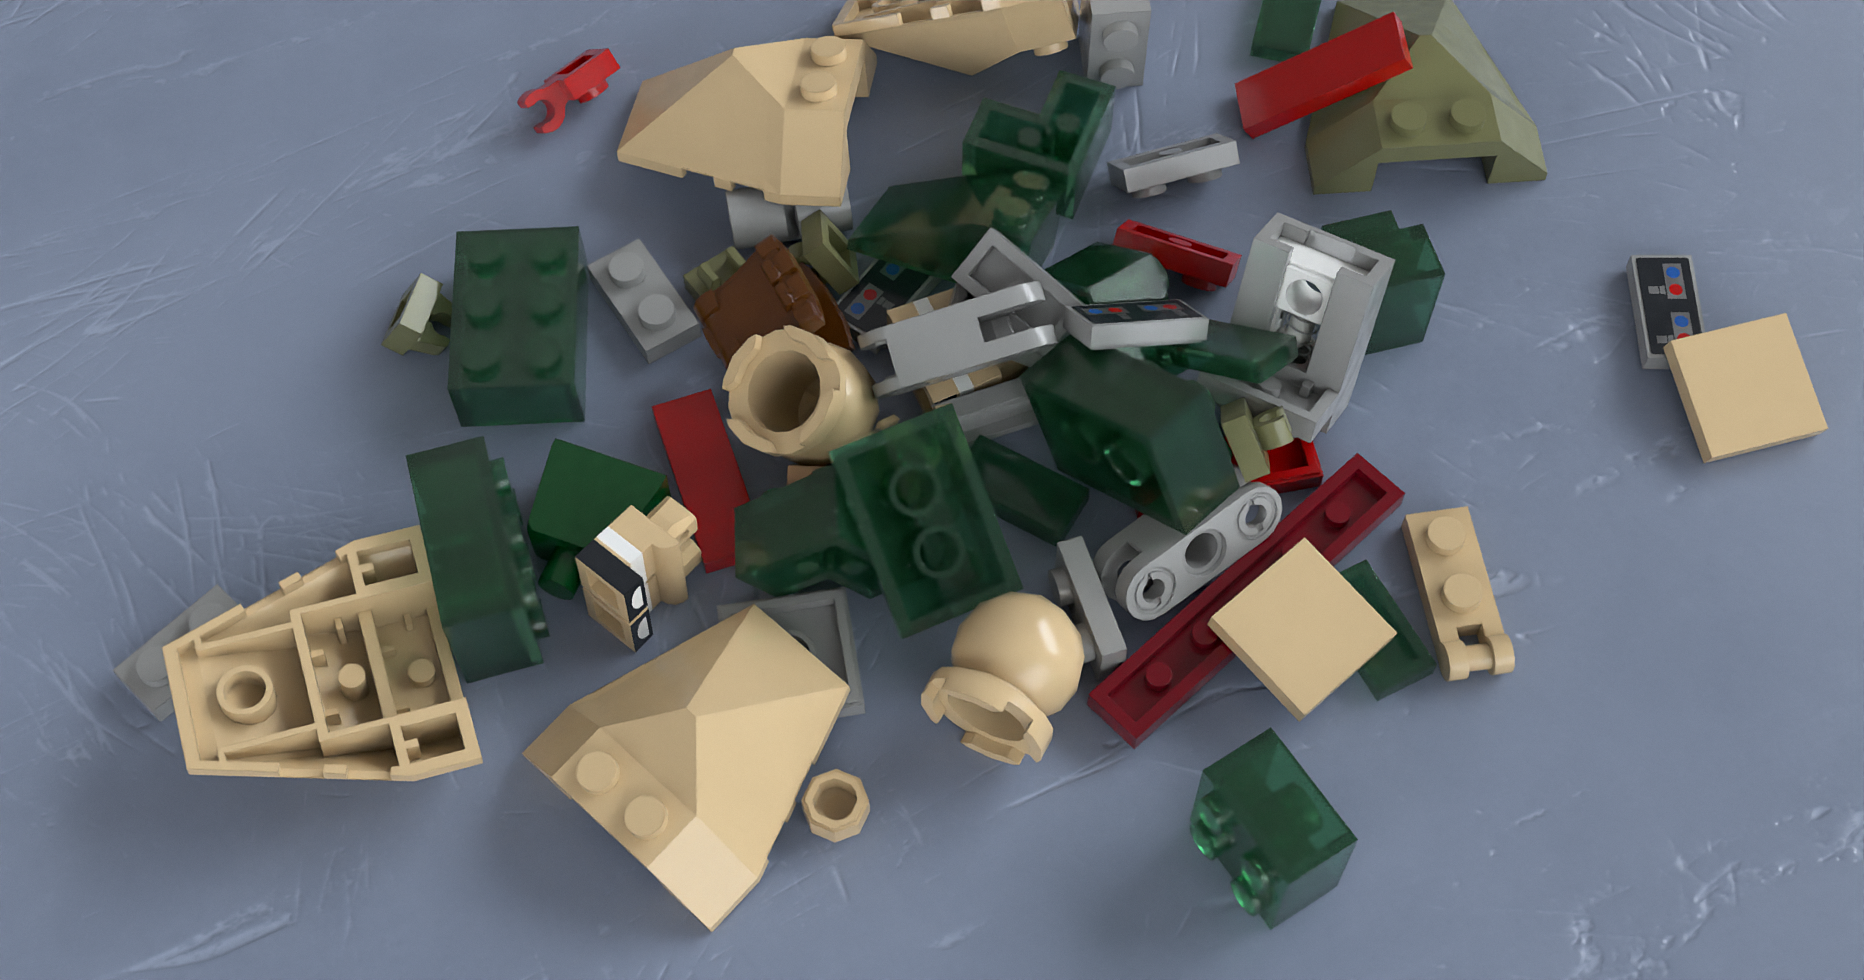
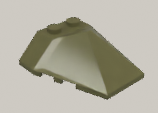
(1440, 109)

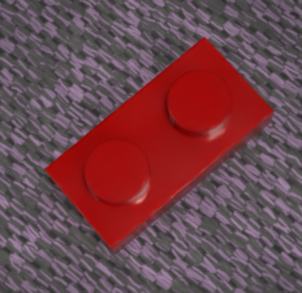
(1199, 262)

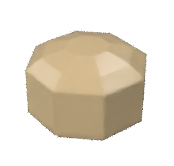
(835, 805)

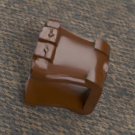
(766, 296)

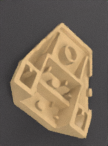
(960, 33)
(756, 118)
(328, 676)
(699, 755)

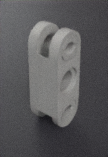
(958, 339)
(1180, 562)

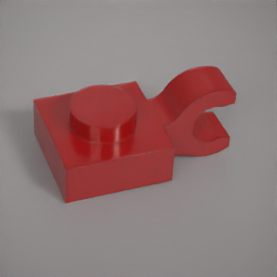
(577, 80)

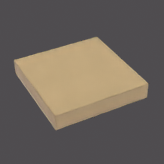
(1745, 387)
(1301, 629)

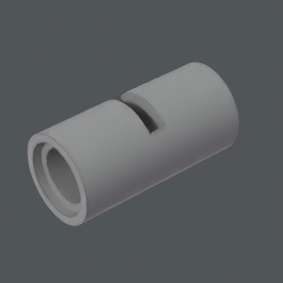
(756, 218)

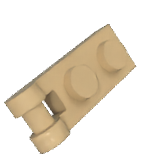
(1456, 593)

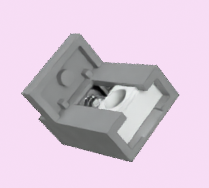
(1352, 287)

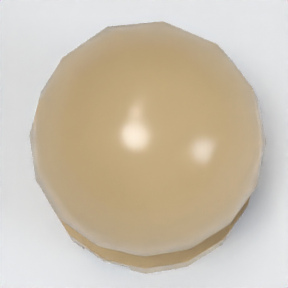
(798, 396)
(1010, 671)

